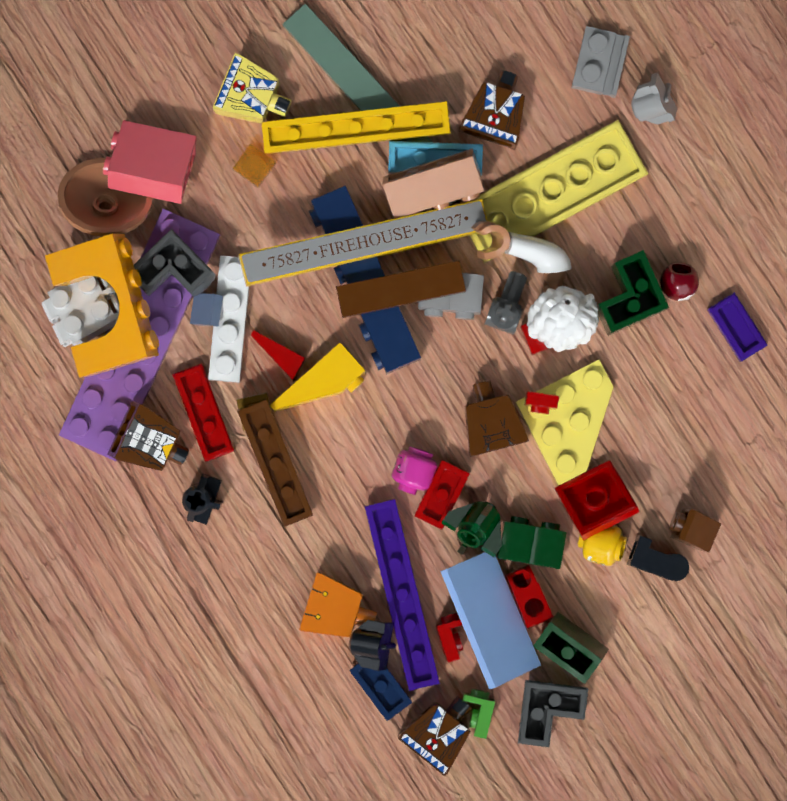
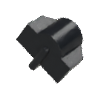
(201, 499)
(372, 644)

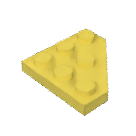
(571, 430)

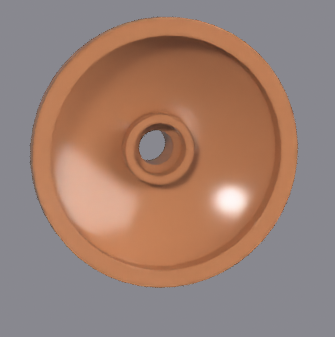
(86, 192)

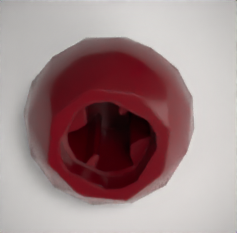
(679, 281)

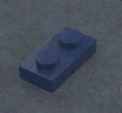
(382, 690)

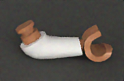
(545, 255)

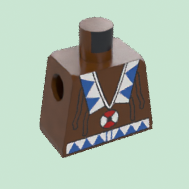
(496, 112)
(438, 734)

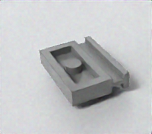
(600, 61)

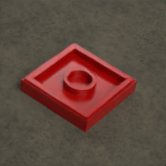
(596, 500)

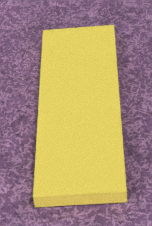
(562, 184)

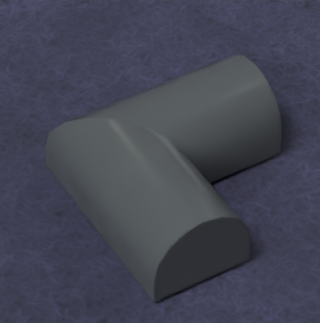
(174, 258)
(544, 701)

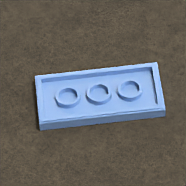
(490, 619)

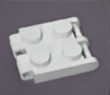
(81, 310)

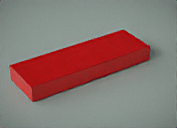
(203, 412)

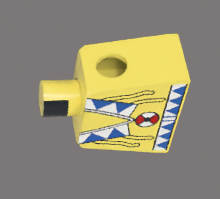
(249, 93)

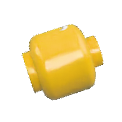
(604, 547)

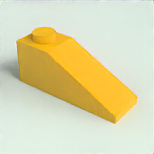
(325, 379)

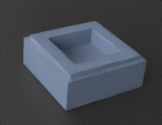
(206, 309)

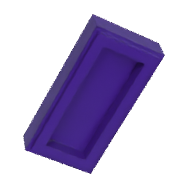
(737, 327)

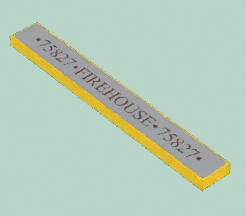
(361, 243)

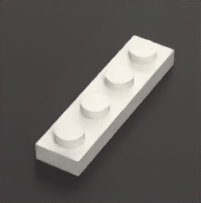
(230, 334)

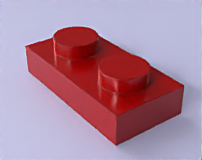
(441, 494)

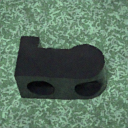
(668, 566)

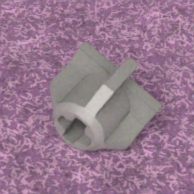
(653, 102)

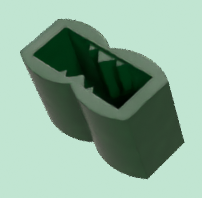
(532, 544)

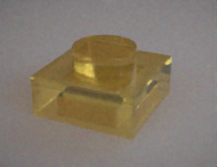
(254, 166)

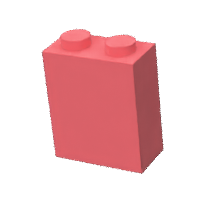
(150, 161)

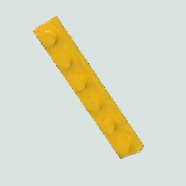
(356, 127)

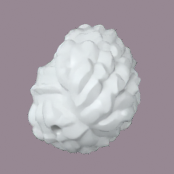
(562, 324)

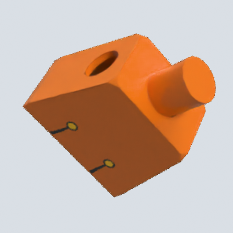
(333, 608)

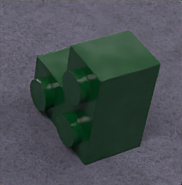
(640, 296)

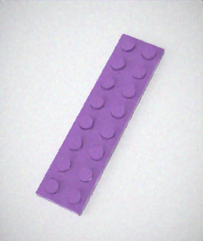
(107, 396)

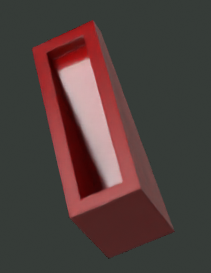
(287, 360)

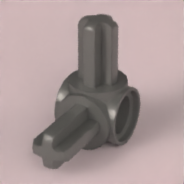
(506, 311)

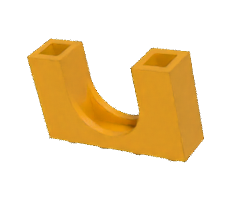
(132, 335)

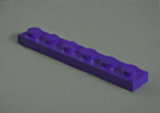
(402, 595)

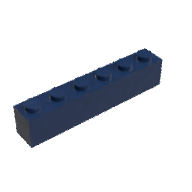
(384, 327)

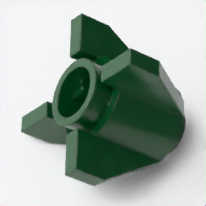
(477, 525)

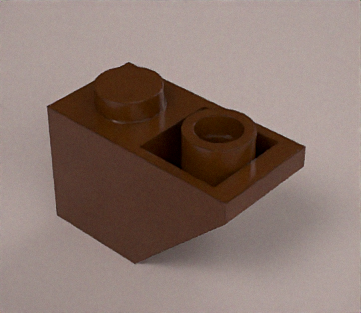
(694, 529)

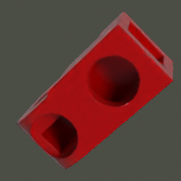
(529, 597)

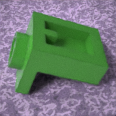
(480, 718)

